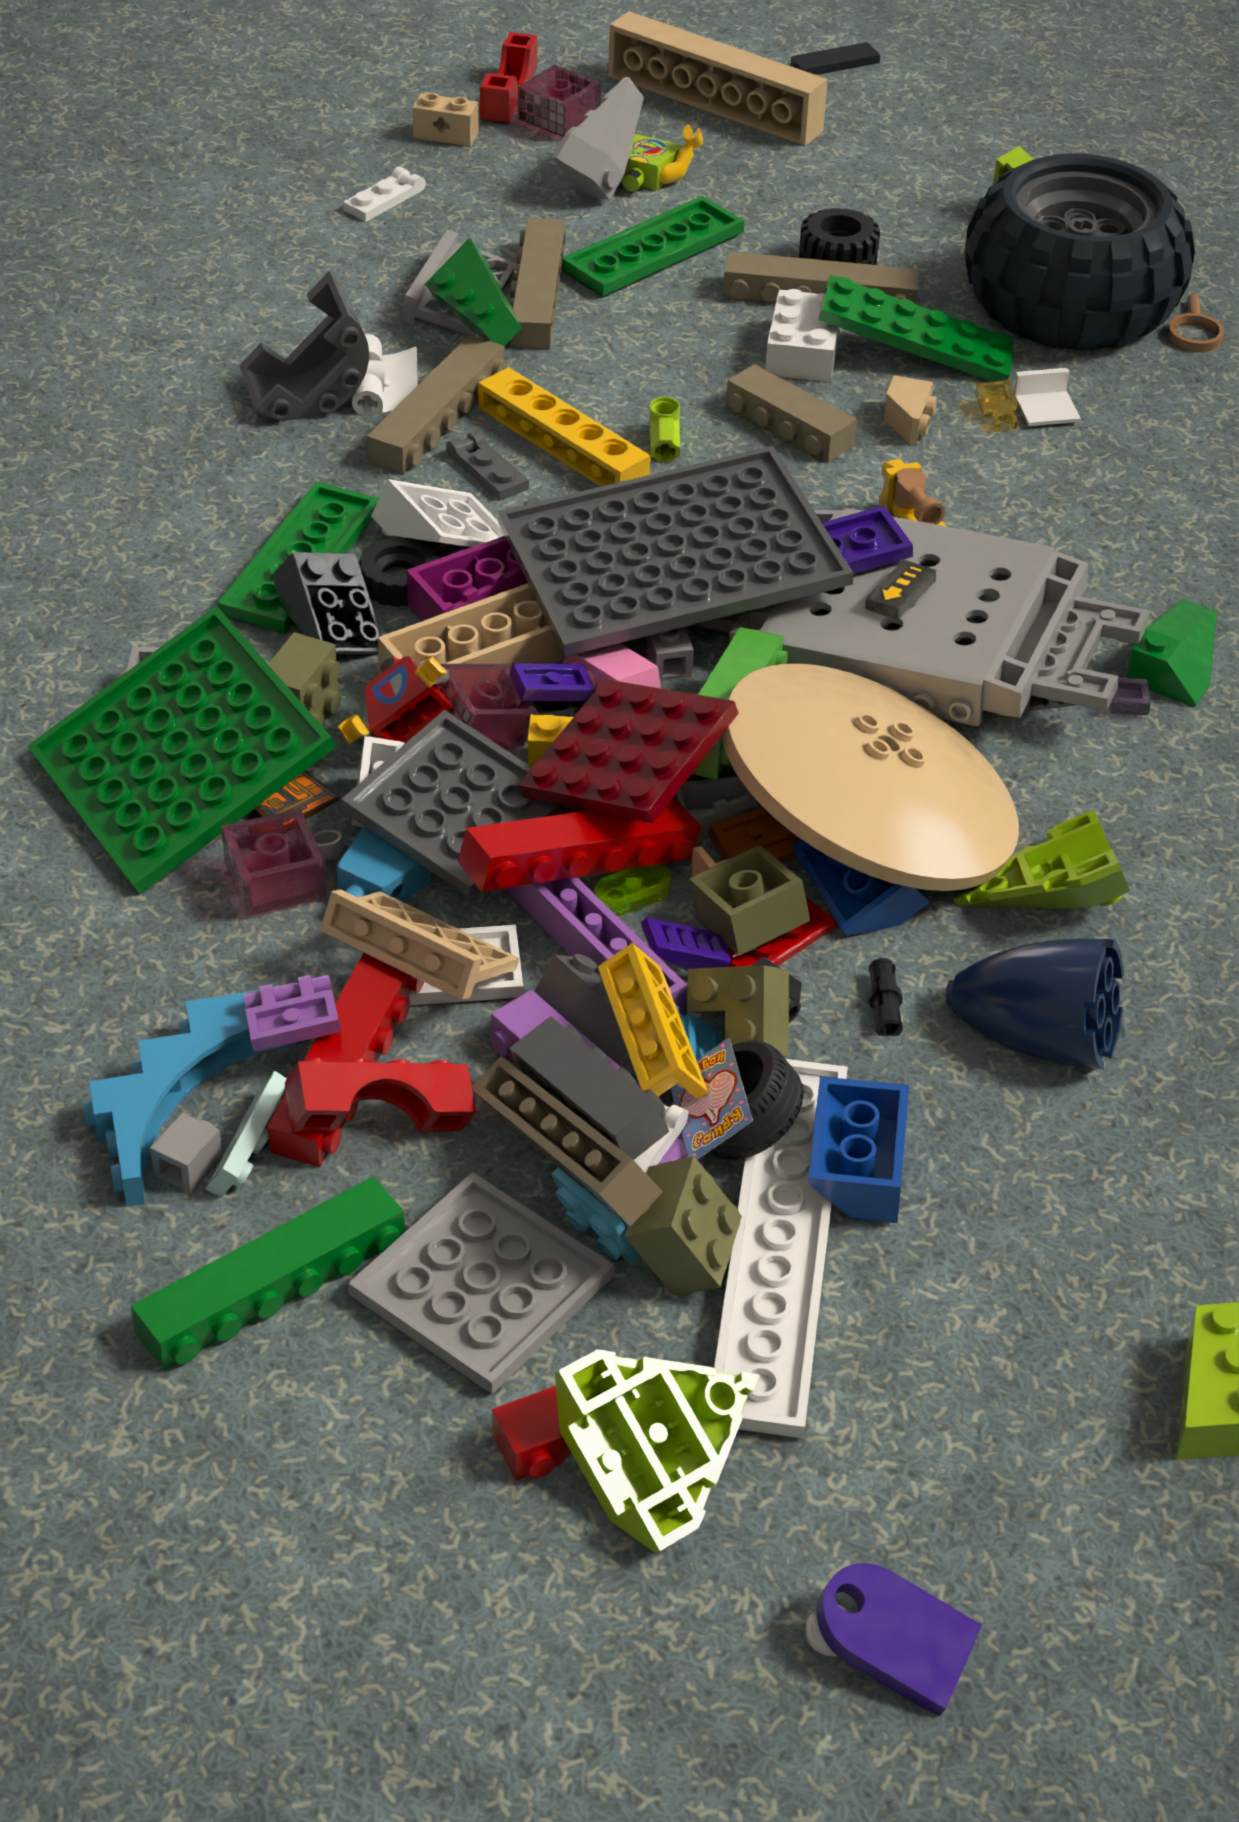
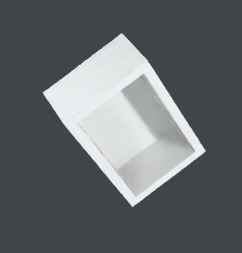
(798, 341)

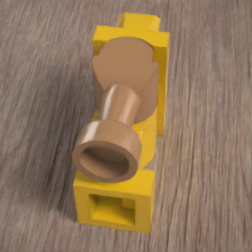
(905, 493)

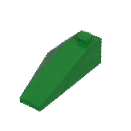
(1177, 653)

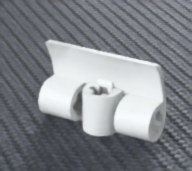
(387, 379)

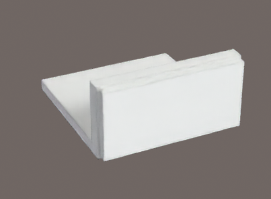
(1044, 397)

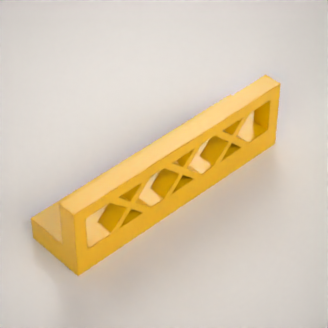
(650, 1023)

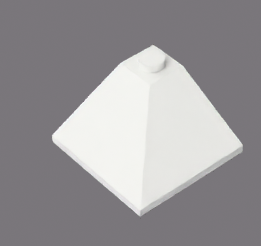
(434, 515)

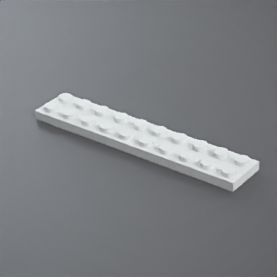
(778, 1273)

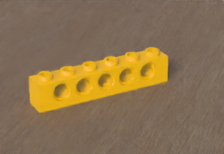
(561, 429)

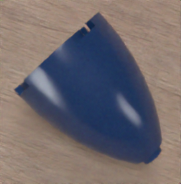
(1046, 999)

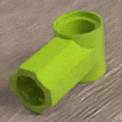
(664, 429)

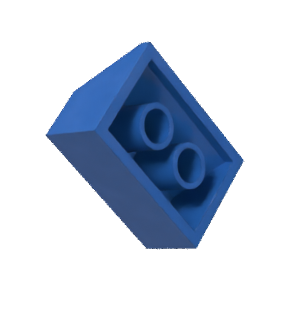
(857, 899)
(859, 1146)

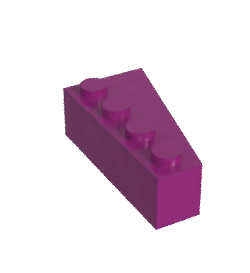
(463, 578)

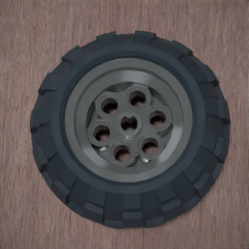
(1079, 251)

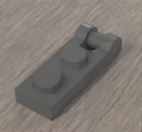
(487, 466)

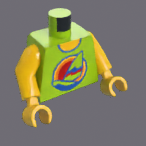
(659, 162)

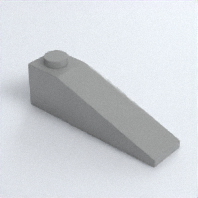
(599, 148)

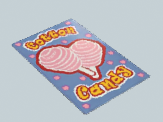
(719, 1111)

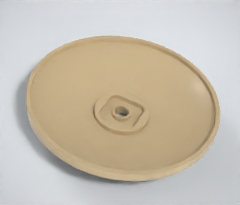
(870, 777)

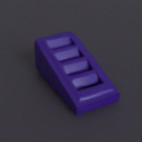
(685, 945)

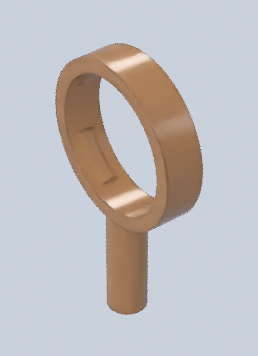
(1195, 317)

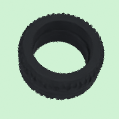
(772, 1104)

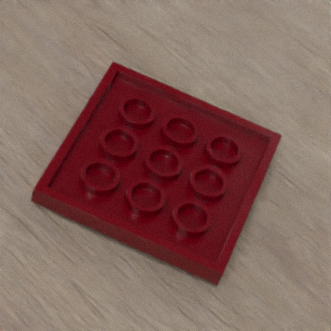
(628, 750)

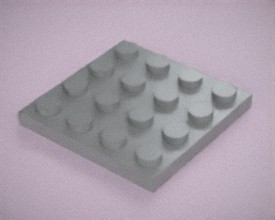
(481, 1281)

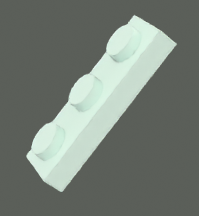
(248, 1138)

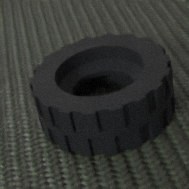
(389, 554)

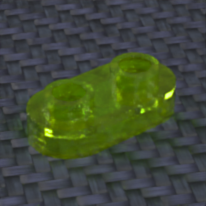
(628, 890)

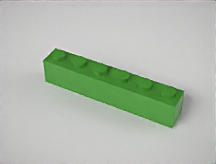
(745, 654)

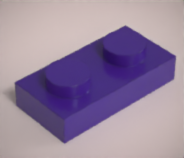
(551, 682)

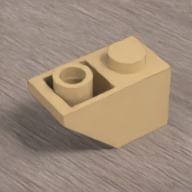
(909, 407)

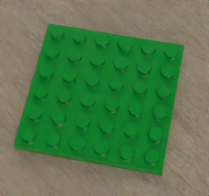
(180, 748)

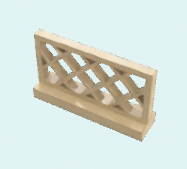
(414, 942)

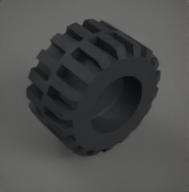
(840, 236)

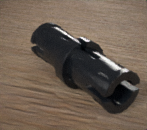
(885, 997)

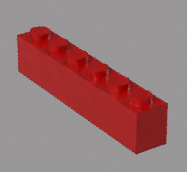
(574, 846)
(367, 1014)

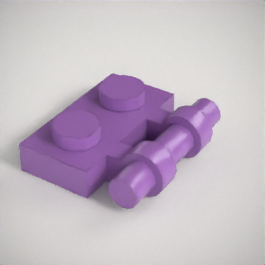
(291, 1012)

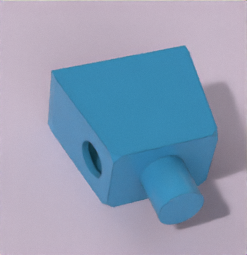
(378, 866)

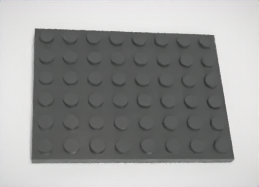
(672, 550)

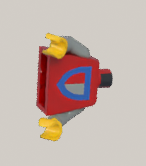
(399, 701)

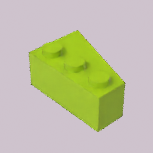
(1211, 1384)

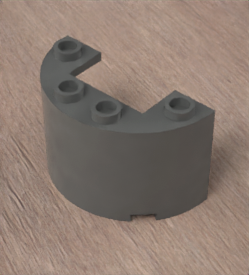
(320, 370)

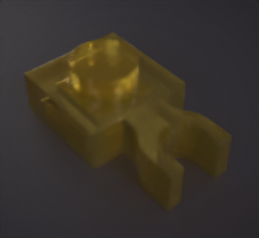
(998, 401)

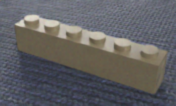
(762, 276)
(537, 281)
(434, 405)
(567, 1141)

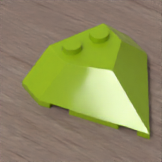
(1063, 873)
(650, 1437)

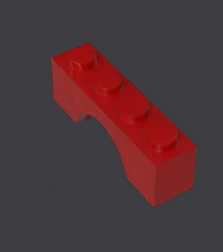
(516, 66)
(432, 1094)

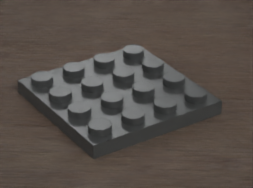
(437, 789)

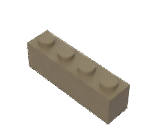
(791, 413)

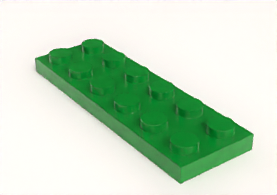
(652, 245)
(916, 329)
(322, 522)

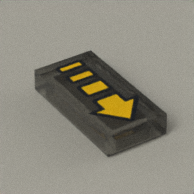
(900, 589)

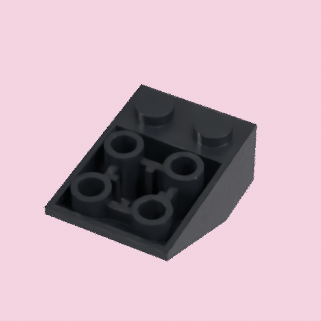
(328, 600)

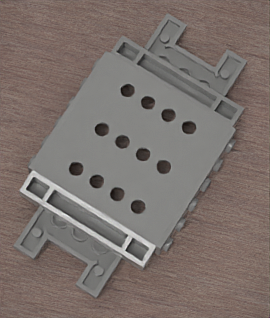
(1029, 646)

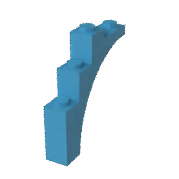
(135, 1106)

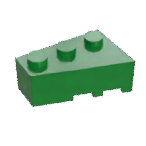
(473, 295)

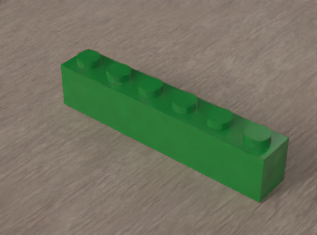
(267, 1273)

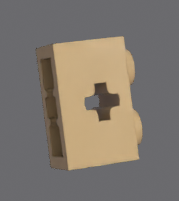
(445, 119)

